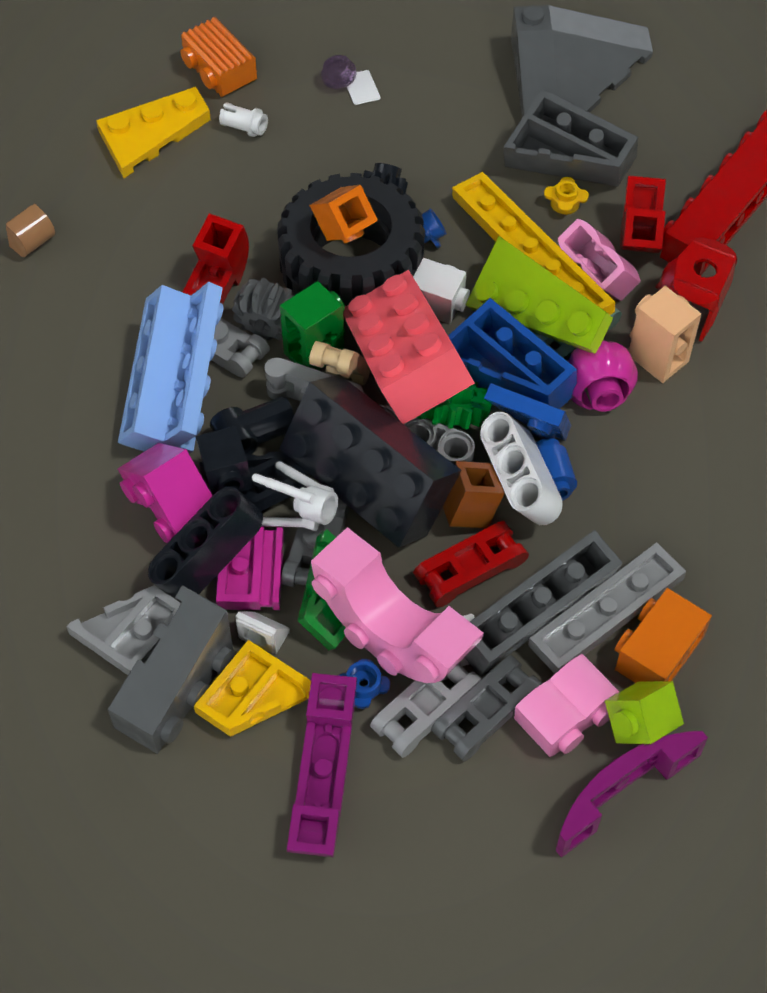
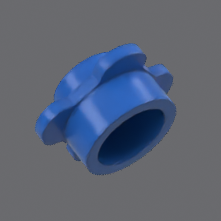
(433, 227)
(377, 684)

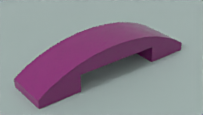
(667, 755)
(323, 765)

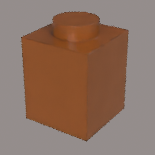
(473, 496)

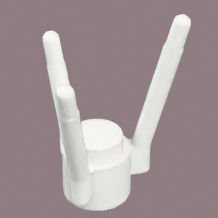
(315, 503)

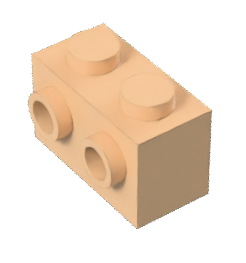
(663, 333)

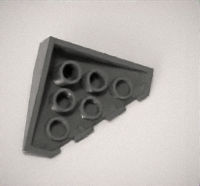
(573, 53)

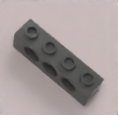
(541, 600)

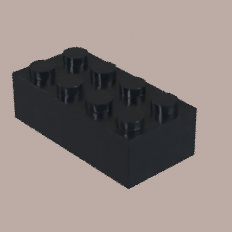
(369, 459)

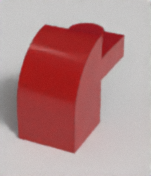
(643, 215)
(221, 255)

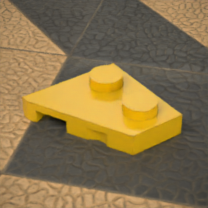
(251, 691)

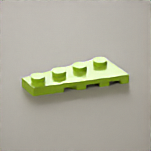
(539, 299)

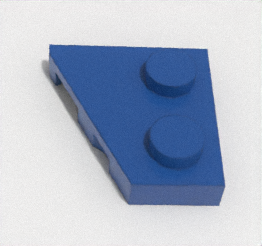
(541, 418)

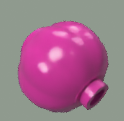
(606, 374)

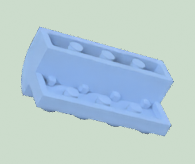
(171, 368)

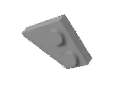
(127, 627)

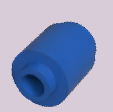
(559, 465)

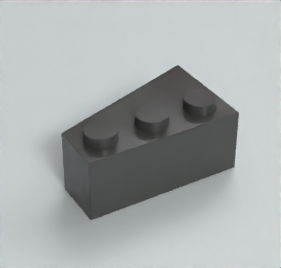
(175, 674)

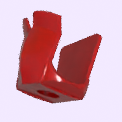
(703, 291)

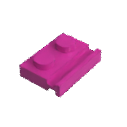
(253, 574)

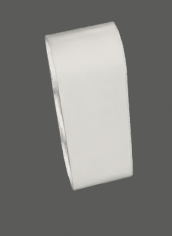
(521, 468)

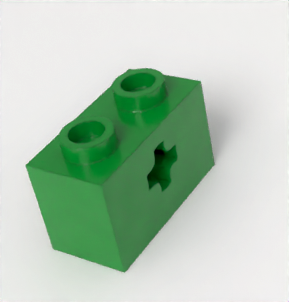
(309, 318)

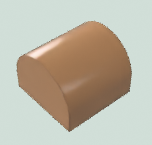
(29, 230)

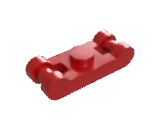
(470, 563)

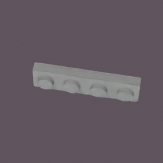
(606, 608)

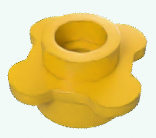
(566, 196)

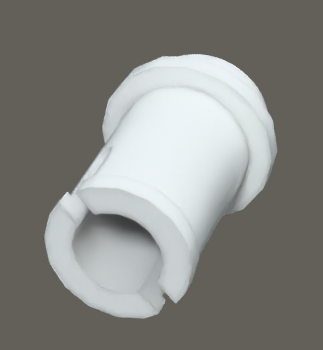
(251, 121)

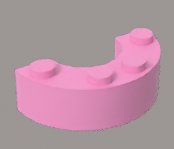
(383, 618)

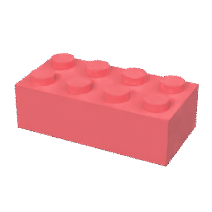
(406, 347)

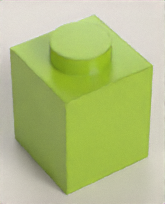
(644, 712)

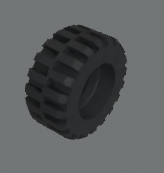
(396, 231)

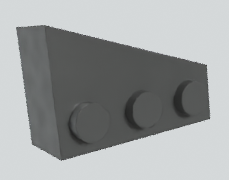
(569, 143)

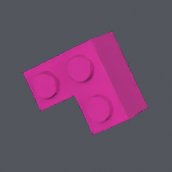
(166, 483)

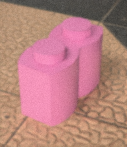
(599, 259)
(565, 706)

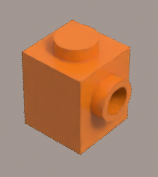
(344, 213)

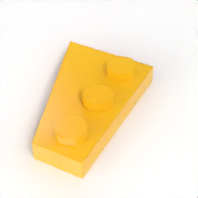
(150, 126)

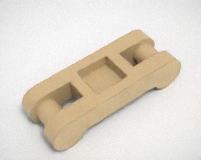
(339, 361)

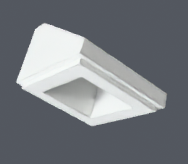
(261, 631)

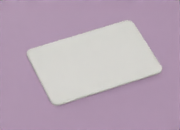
(363, 88)

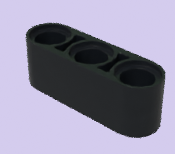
(206, 543)

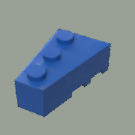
(511, 356)

